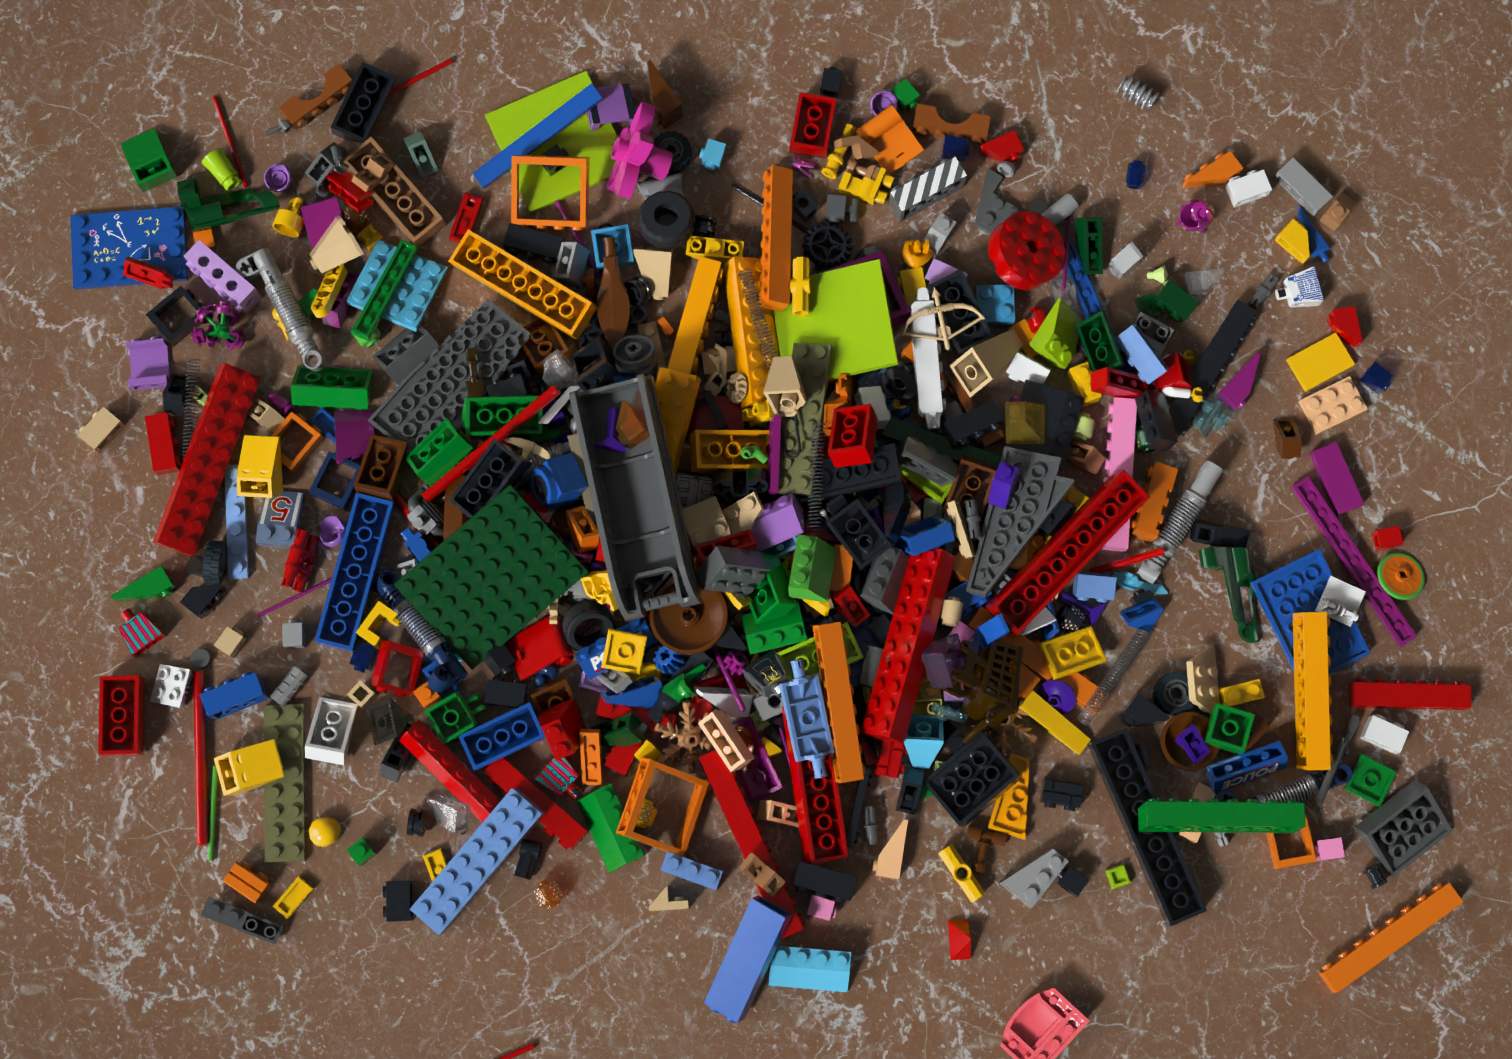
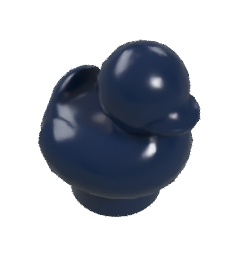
(551, 670)

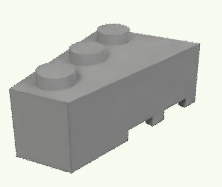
(1034, 879)

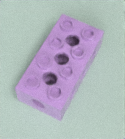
(222, 277)

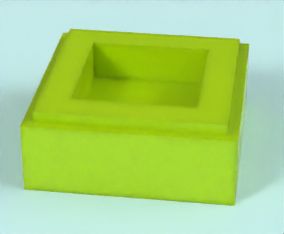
(1118, 876)

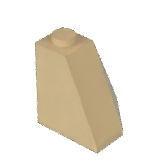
(334, 247)
(656, 267)
(784, 387)

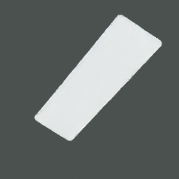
(557, 405)

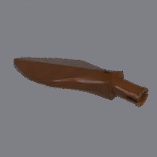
(612, 297)

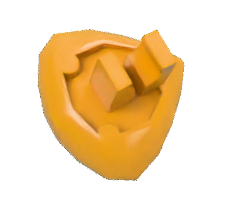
(917, 253)

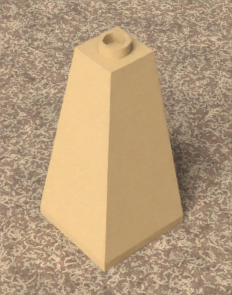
(985, 361)

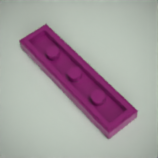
(774, 455)

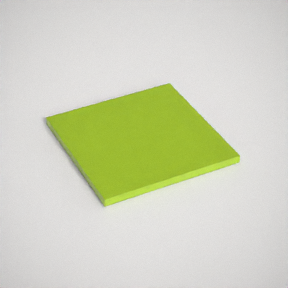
(577, 139)
(849, 314)

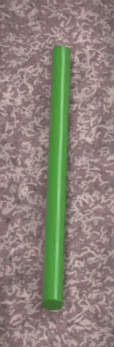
(213, 814)

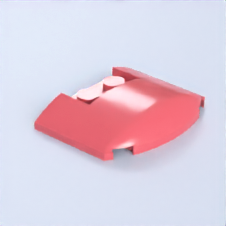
(1042, 1026)

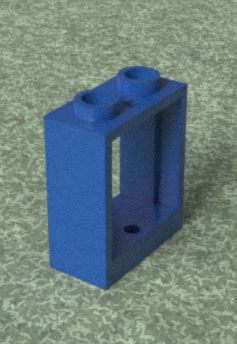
(925, 535)

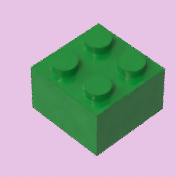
(1228, 728)

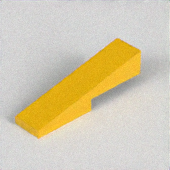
(1054, 722)

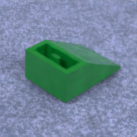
(148, 160)

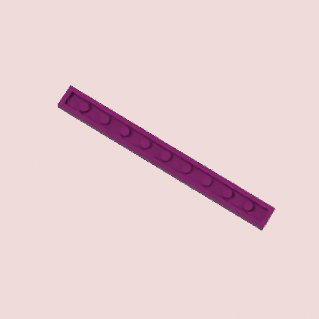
(1353, 562)

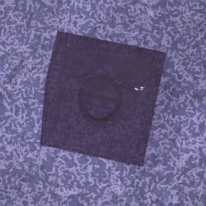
(942, 659)

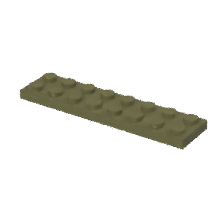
(813, 367)
(286, 796)

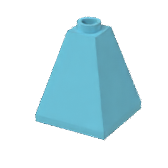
(923, 740)

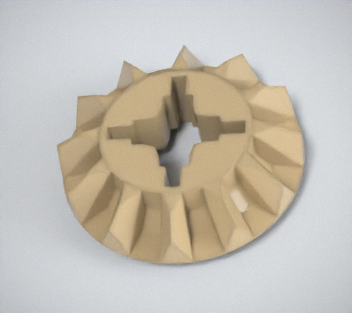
(736, 387)

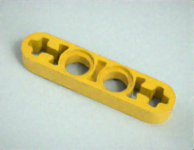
(322, 303)

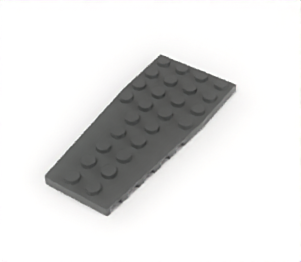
(438, 384)

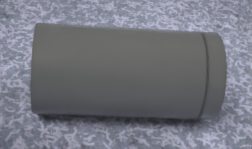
(870, 666)

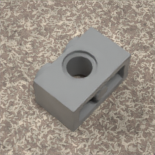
(765, 709)

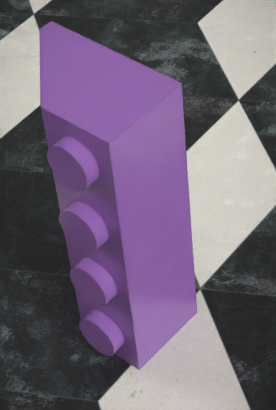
(778, 522)

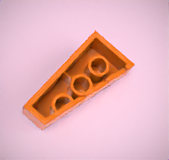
(1149, 515)

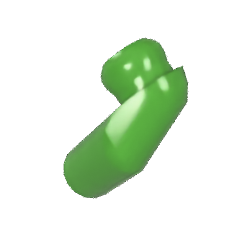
(754, 452)

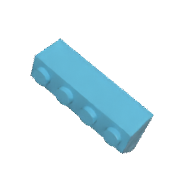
(810, 969)

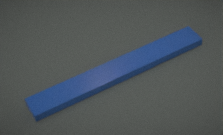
(538, 135)
(1085, 291)

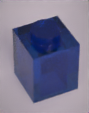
(955, 147)
(1376, 378)
(363, 657)

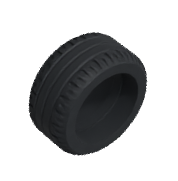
(581, 612)

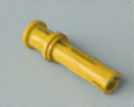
(836, 159)

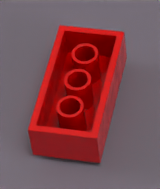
(121, 716)

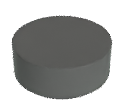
(200, 658)

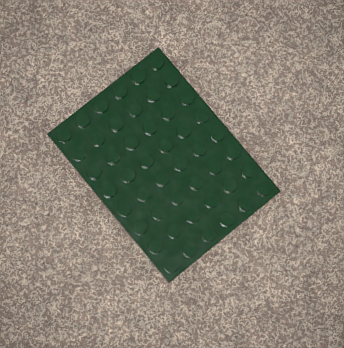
(491, 576)

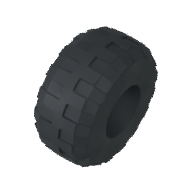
(666, 203)

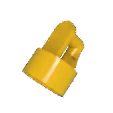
(288, 220)

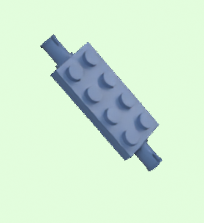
(807, 718)

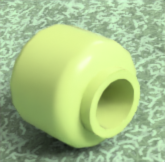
(1084, 427)

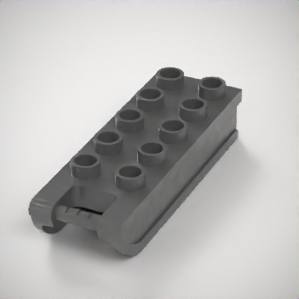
(635, 499)

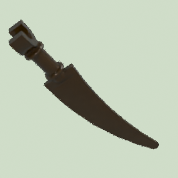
(474, 387)

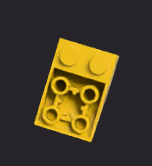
(260, 467)
(249, 768)

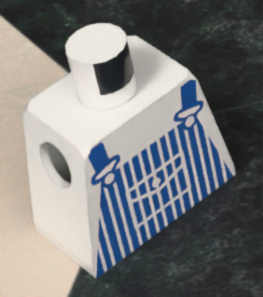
(1301, 289)

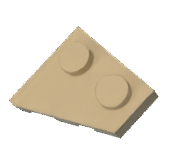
(743, 513)

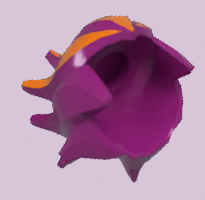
(1196, 215)

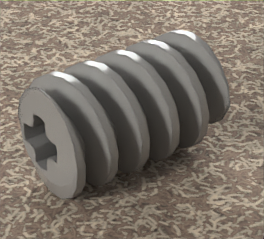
(1137, 92)

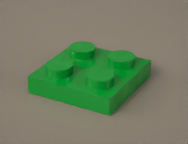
(1370, 780)

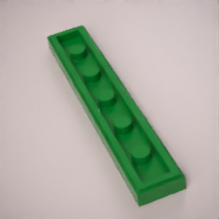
(384, 290)

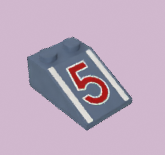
(280, 520)

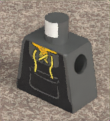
(766, 674)

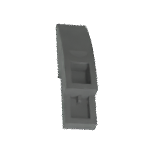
(242, 920)

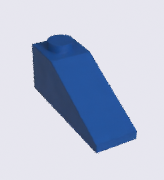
(991, 631)
(638, 694)

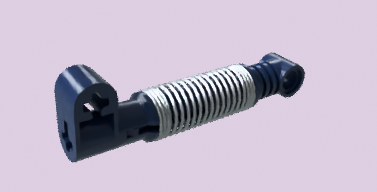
(424, 634)
(1297, 790)

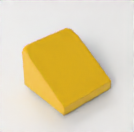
(771, 749)

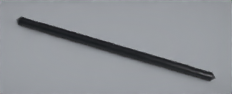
(760, 202)

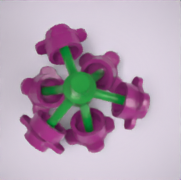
(218, 330)

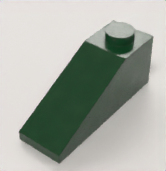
(1090, 244)
(622, 731)

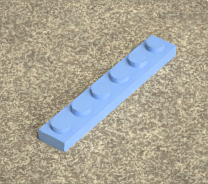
(236, 527)

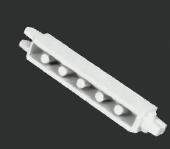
(926, 363)

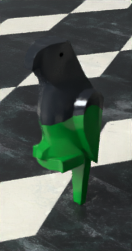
(673, 693)

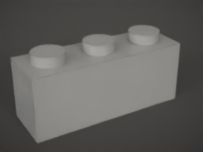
(1303, 186)

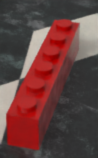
(1410, 696)
(450, 770)
(554, 819)

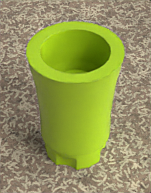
(222, 169)

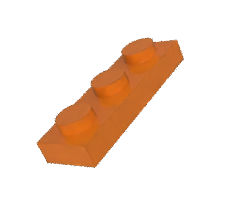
(591, 757)

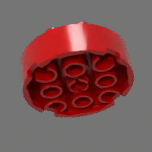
(1027, 250)

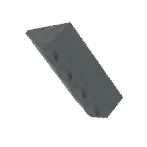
(1404, 827)

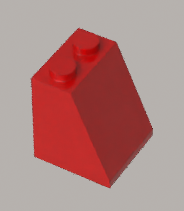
(562, 728)

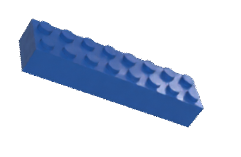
(355, 572)

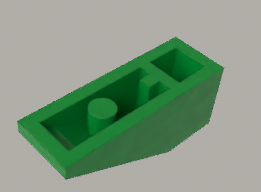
(151, 586)

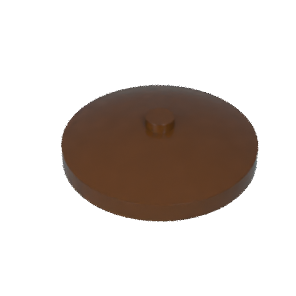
(693, 627)

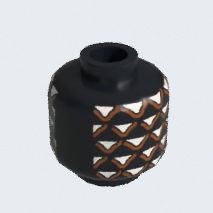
(1070, 618)

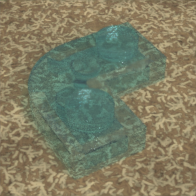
(949, 711)

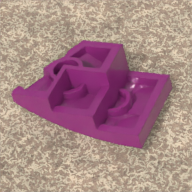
(319, 217)
(352, 433)

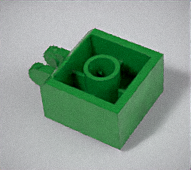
(458, 706)

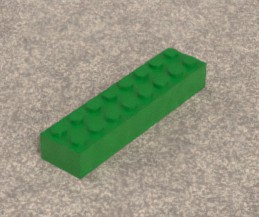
(1221, 816)

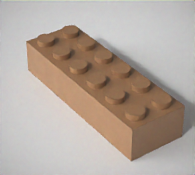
(398, 197)

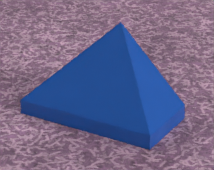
(1143, 615)
(1052, 628)

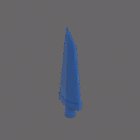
(1316, 242)

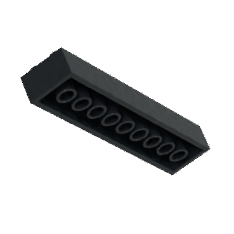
(1155, 851)

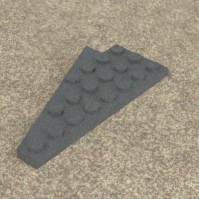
(1010, 530)

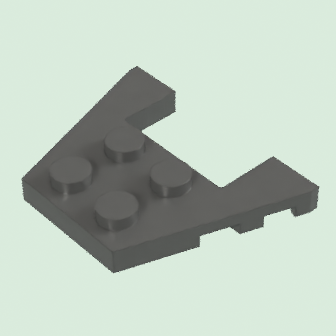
(994, 210)

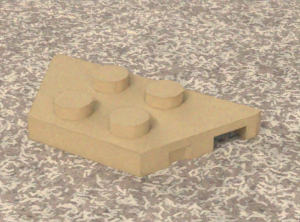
(1203, 679)

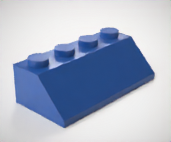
(502, 736)

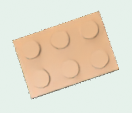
(1333, 405)

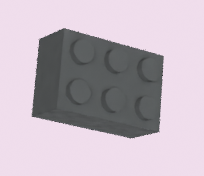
(732, 570)

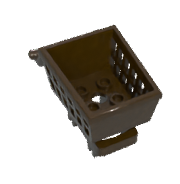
(979, 703)

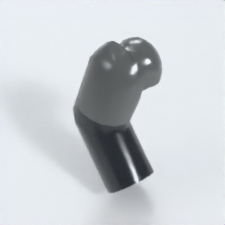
(866, 251)

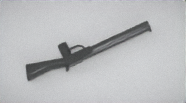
(1340, 751)

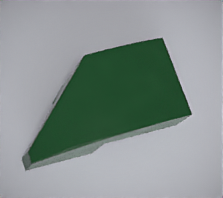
(1146, 306)

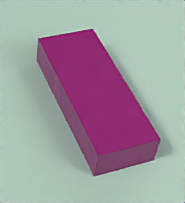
(1336, 479)

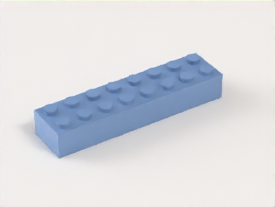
(477, 861)

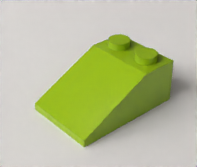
(1057, 335)

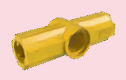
(801, 286)
(969, 884)

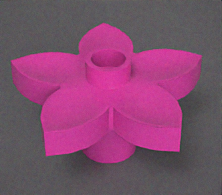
(637, 155)

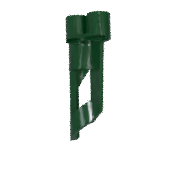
(207, 211)
(1238, 573)

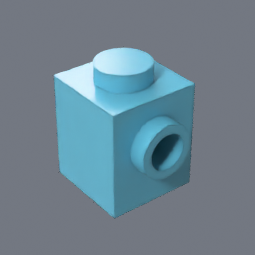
(713, 154)

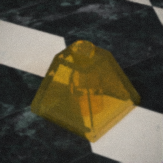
(1024, 423)

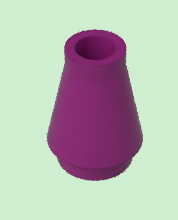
(281, 404)

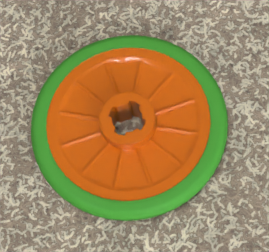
(1412, 576)

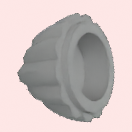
(1006, 168)

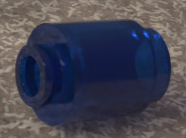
(1135, 174)

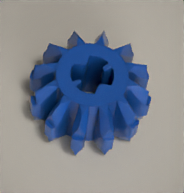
(667, 660)

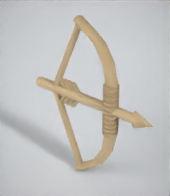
(943, 330)

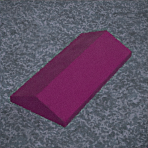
(763, 777)

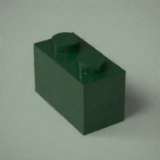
(1174, 301)

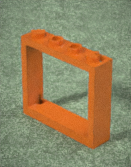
(558, 224)
(636, 799)

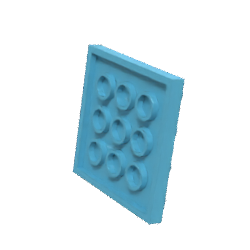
(413, 293)

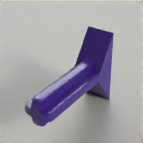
(610, 441)
(1090, 611)

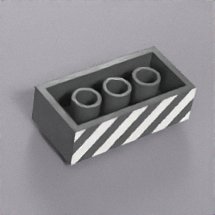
(927, 189)

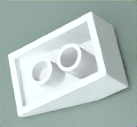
(330, 731)

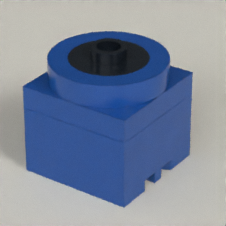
(558, 482)

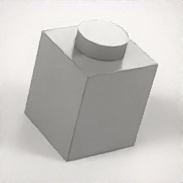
(293, 634)

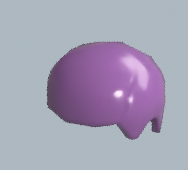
(882, 100)
(278, 178)
(332, 531)

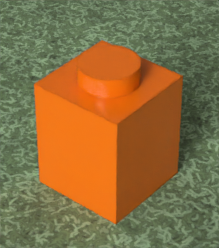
(427, 696)

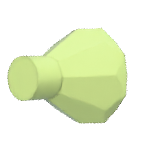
(1159, 274)

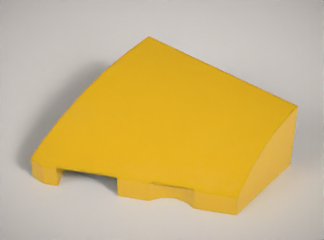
(598, 587)

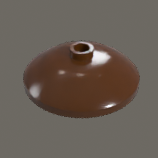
(1174, 752)

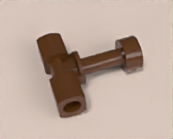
(985, 840)

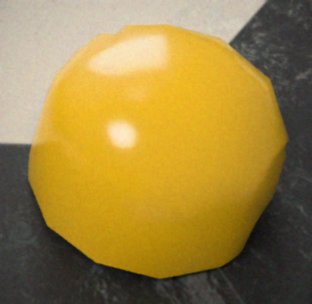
(324, 831)

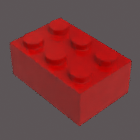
(812, 125)
(853, 435)

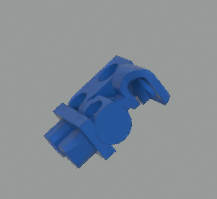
(416, 543)

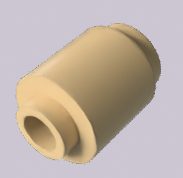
(952, 611)

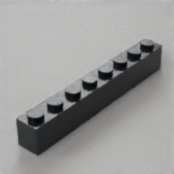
(1213, 363)

